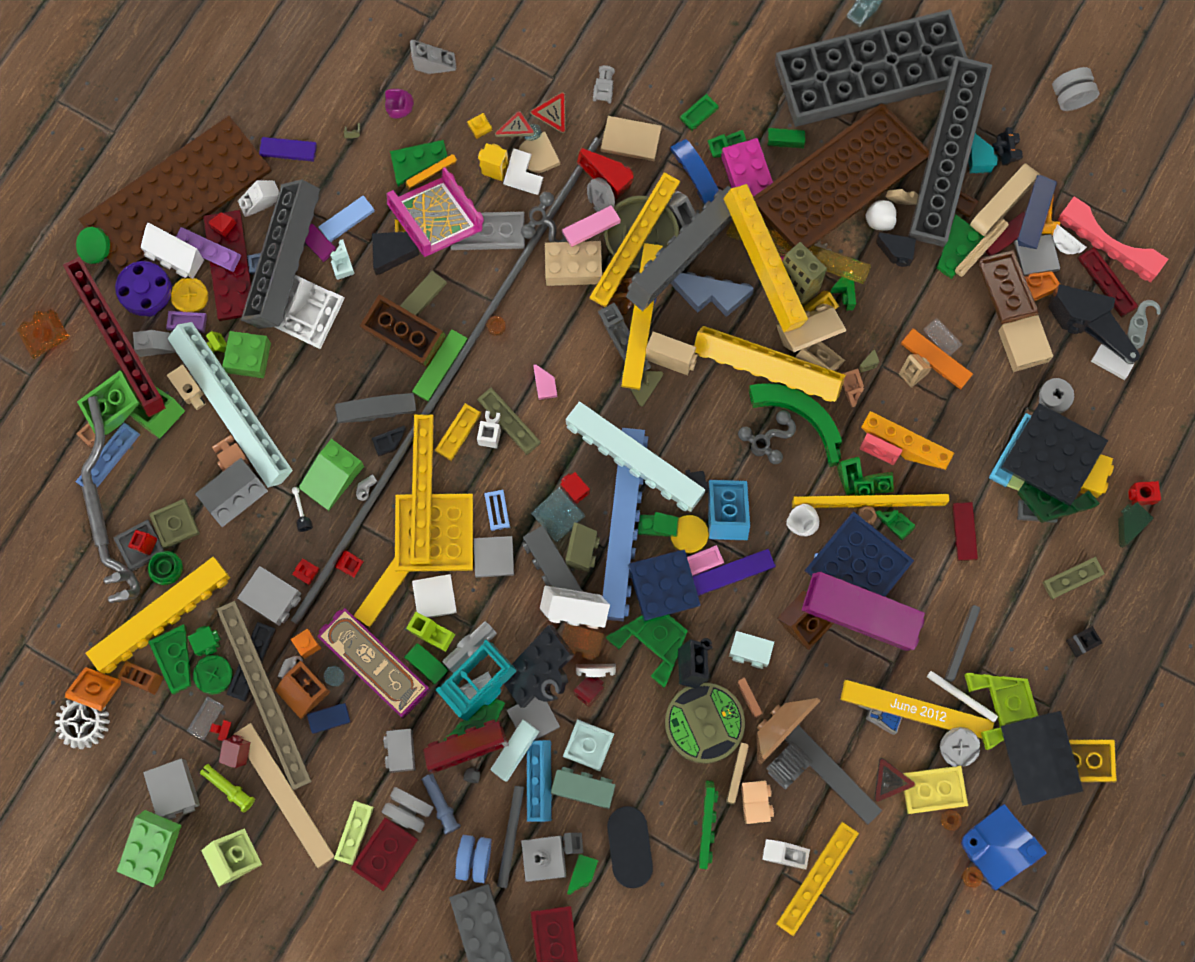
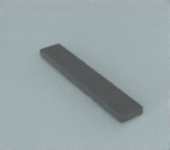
(835, 776)

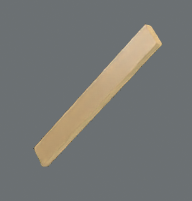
(286, 798)

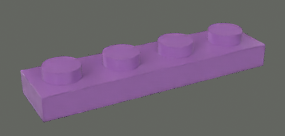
(210, 250)

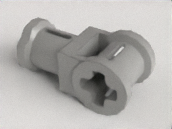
(604, 87)

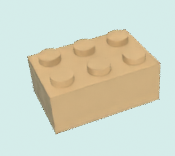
(573, 264)

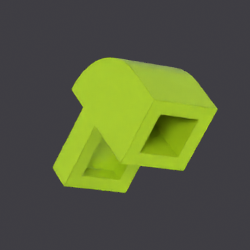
(430, 631)

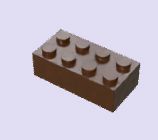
(403, 331)

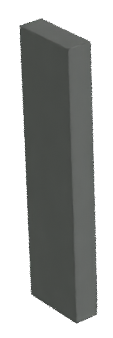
(962, 643)

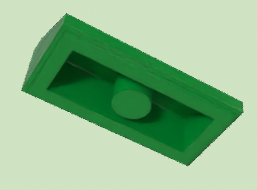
(786, 138)

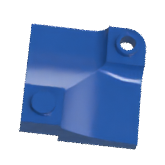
(1001, 847)

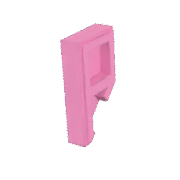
(545, 383)

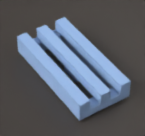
(500, 526)

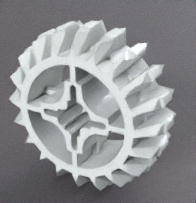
(82, 731)

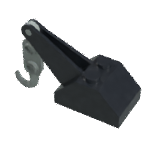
(1091, 313)

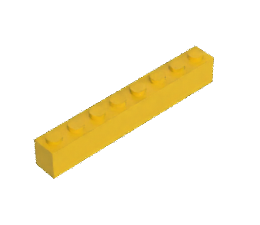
(765, 258)
(769, 364)
(158, 615)

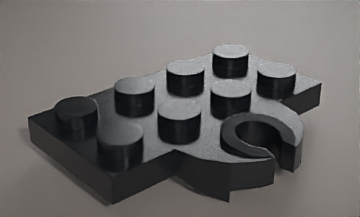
(540, 668)

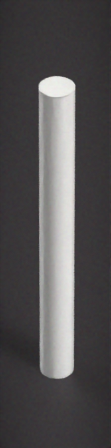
(962, 696)

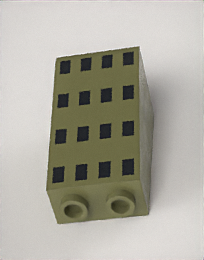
(804, 272)

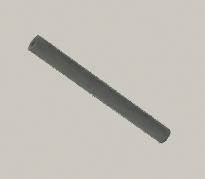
(510, 837)

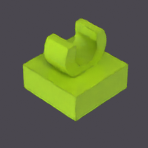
(216, 342)

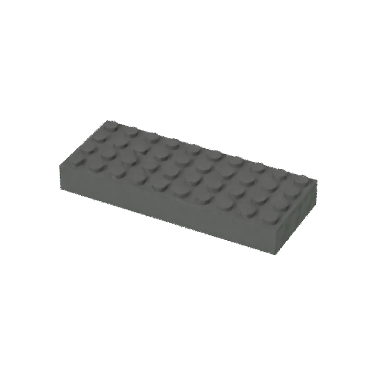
(869, 67)

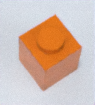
(306, 643)

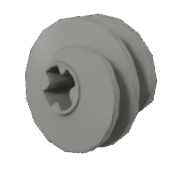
(1059, 388)

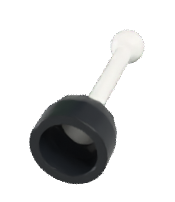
(303, 523)

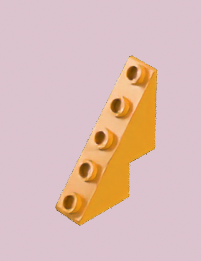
(913, 446)

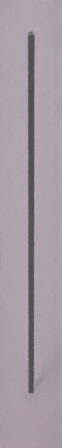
(439, 391)

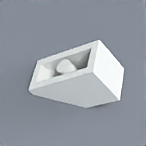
(786, 854)

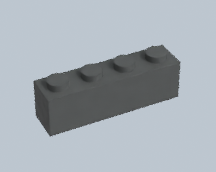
(549, 560)

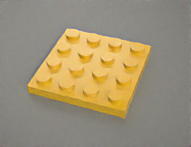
(449, 533)

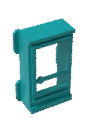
(455, 696)

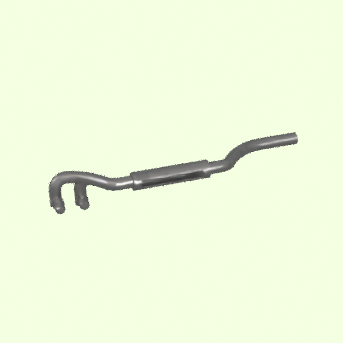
(96, 516)

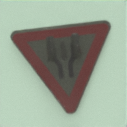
(890, 781)

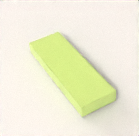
(354, 833)

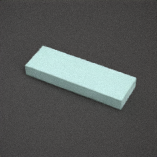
(513, 754)

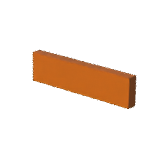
(937, 358)

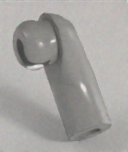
(288, 665)

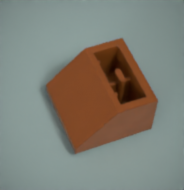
(301, 689)

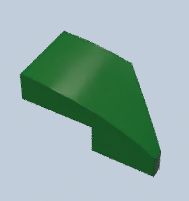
(897, 523)
(583, 873)

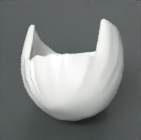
(881, 215)
(803, 520)

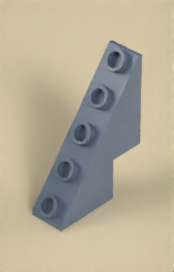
(702, 290)

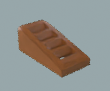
(151, 682)

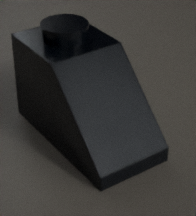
(897, 248)

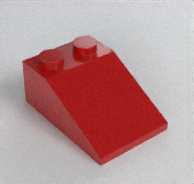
(614, 172)

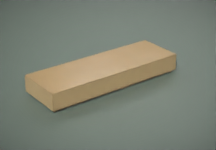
(737, 773)

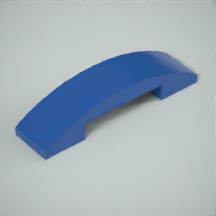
(696, 170)

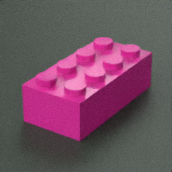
(746, 165)

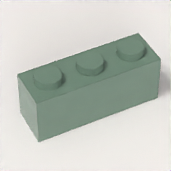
(583, 788)

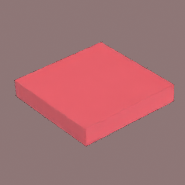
(880, 449)

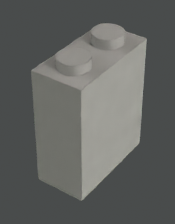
(270, 596)
(172, 789)

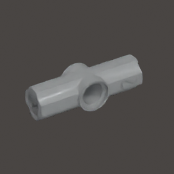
(468, 646)

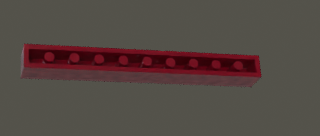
(114, 337)

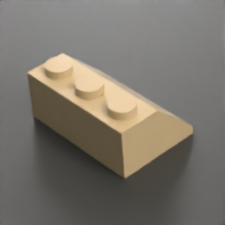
(820, 326)

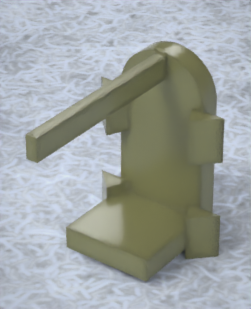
(354, 134)

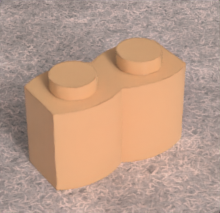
(756, 802)

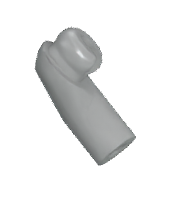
(363, 487)

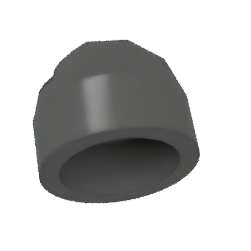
(472, 775)

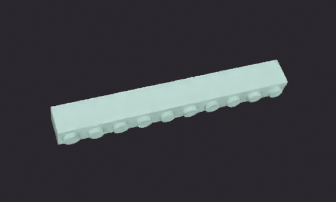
(229, 404)

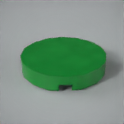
(92, 245)
(213, 674)

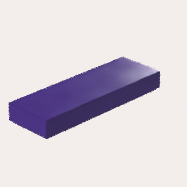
(288, 149)

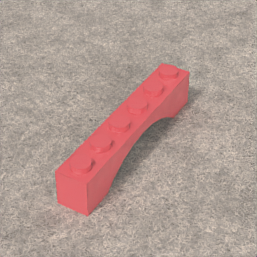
(1081, 220)

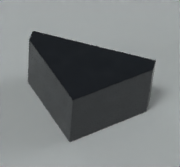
(1084, 641)

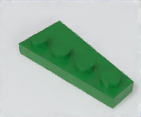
(708, 818)

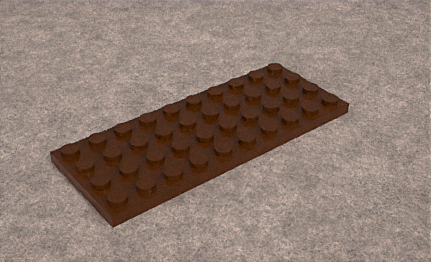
(841, 178)
(178, 191)

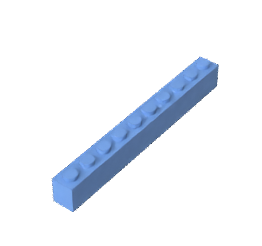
(622, 535)

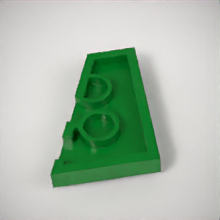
(415, 159)
(959, 245)
(173, 658)
(482, 715)

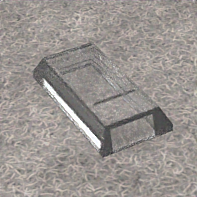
(942, 336)
(204, 718)

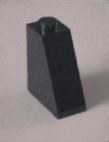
(392, 250)

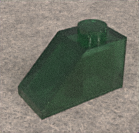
(1132, 522)

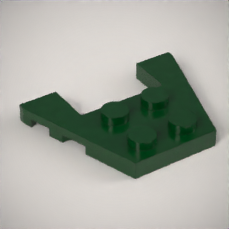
(1049, 508)

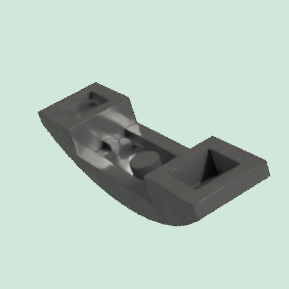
(617, 330)

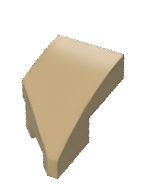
(901, 197)

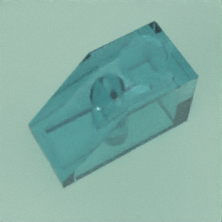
(863, 10)

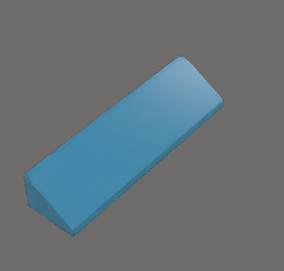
(539, 782)

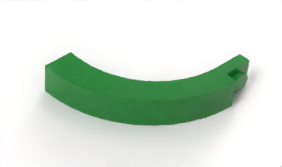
(802, 404)

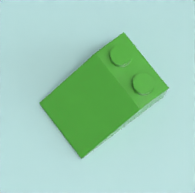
(115, 402)
(161, 421)
(331, 474)

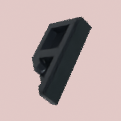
(388, 441)

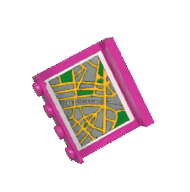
(436, 214)

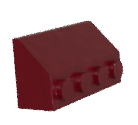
(465, 747)

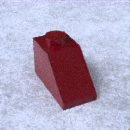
(589, 690)

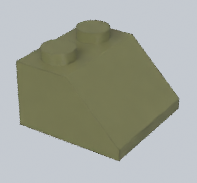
(581, 548)

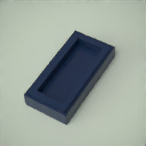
(328, 718)

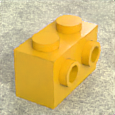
(493, 161)

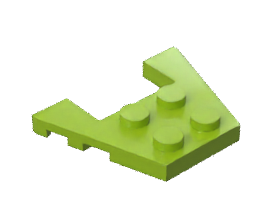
(1010, 698)

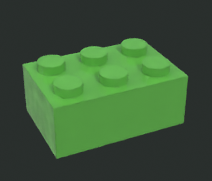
(149, 848)

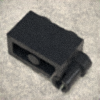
(694, 662)

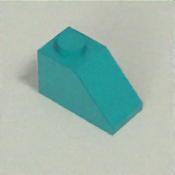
(981, 156)

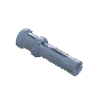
(444, 813)

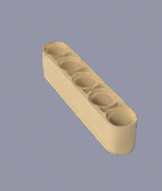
(1005, 199)

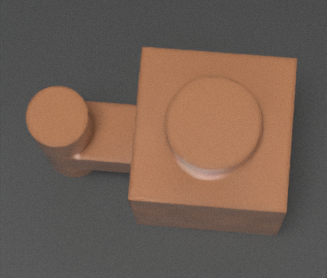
(229, 454)

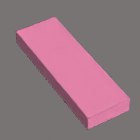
(591, 226)

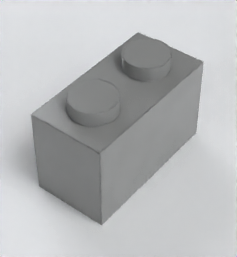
(400, 750)

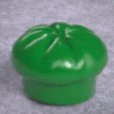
(165, 568)

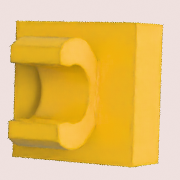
(479, 125)

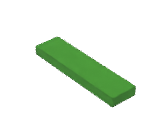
(439, 365)

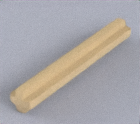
(982, 246)

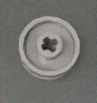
(1075, 89)
(406, 811)

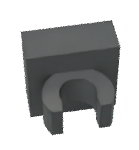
(573, 843)

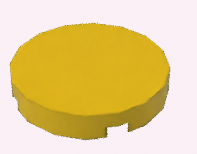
(189, 295)
(691, 534)

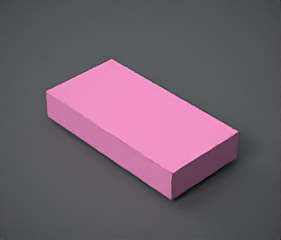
(705, 560)

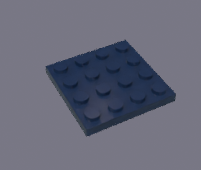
(861, 557)

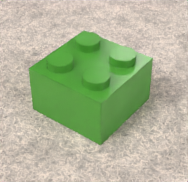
(246, 354)

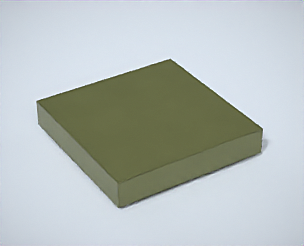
(174, 523)

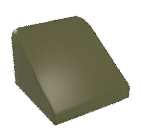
(869, 363)

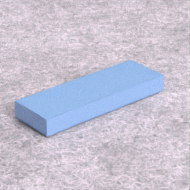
(346, 219)

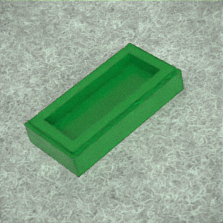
(699, 112)

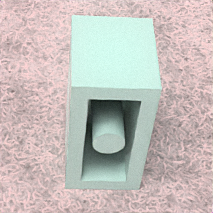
(751, 649)

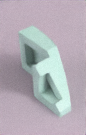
(341, 262)

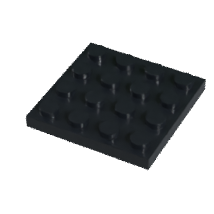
(1054, 454)

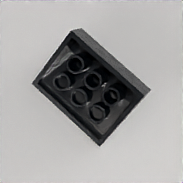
(1041, 758)

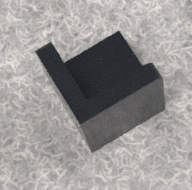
(699, 478)

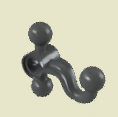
(528, 230)
(775, 456)

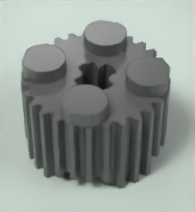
(789, 765)

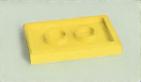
(936, 790)

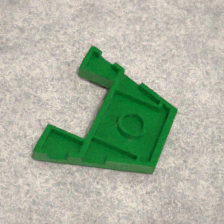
(660, 635)

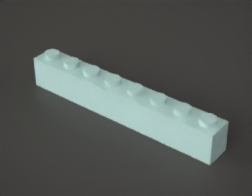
(635, 457)

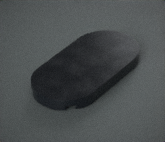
(630, 847)

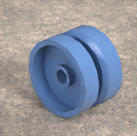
(472, 858)

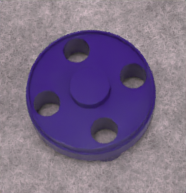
(143, 288)

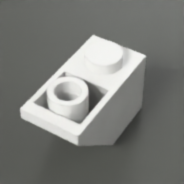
(259, 197)

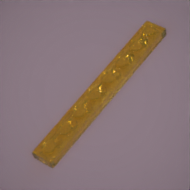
(834, 262)

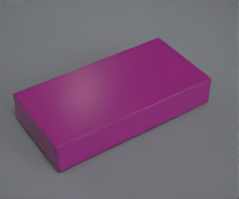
(319, 243)

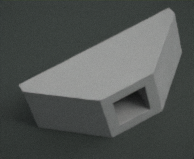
(431, 59)

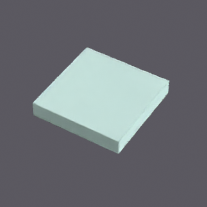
(588, 745)

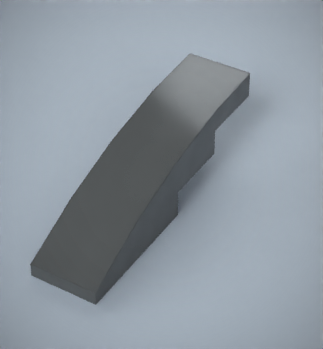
(375, 407)

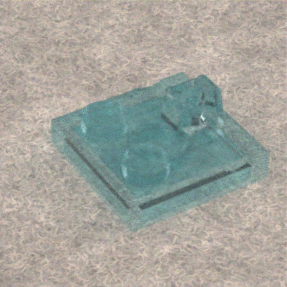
(558, 514)

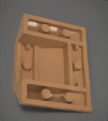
(780, 725)

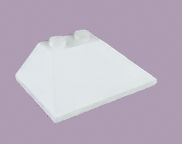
(310, 312)

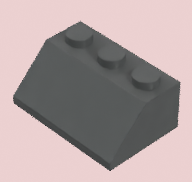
(231, 492)

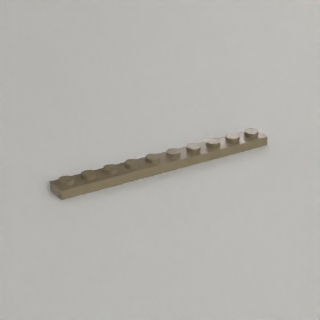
(264, 695)

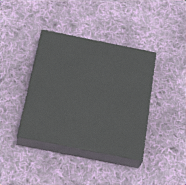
(132, 557)

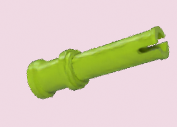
(233, 793)

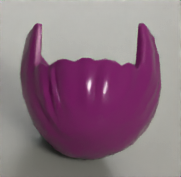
(398, 103)

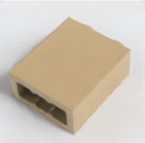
(1025, 343)
(671, 353)

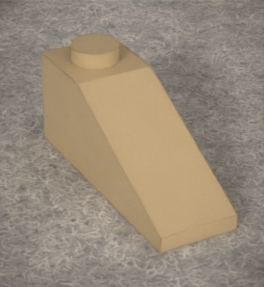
(914, 369)

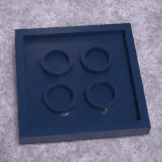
(664, 585)

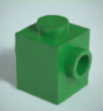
(205, 641)

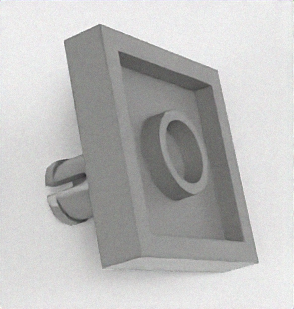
(543, 858)

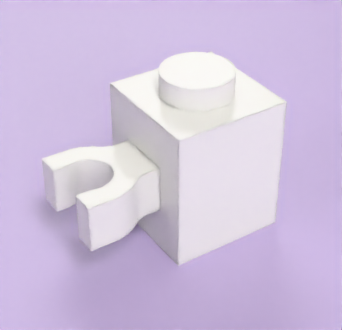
(489, 431)

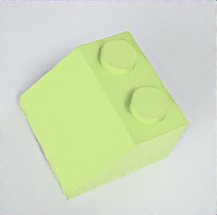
(231, 857)

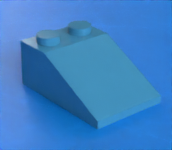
(728, 510)

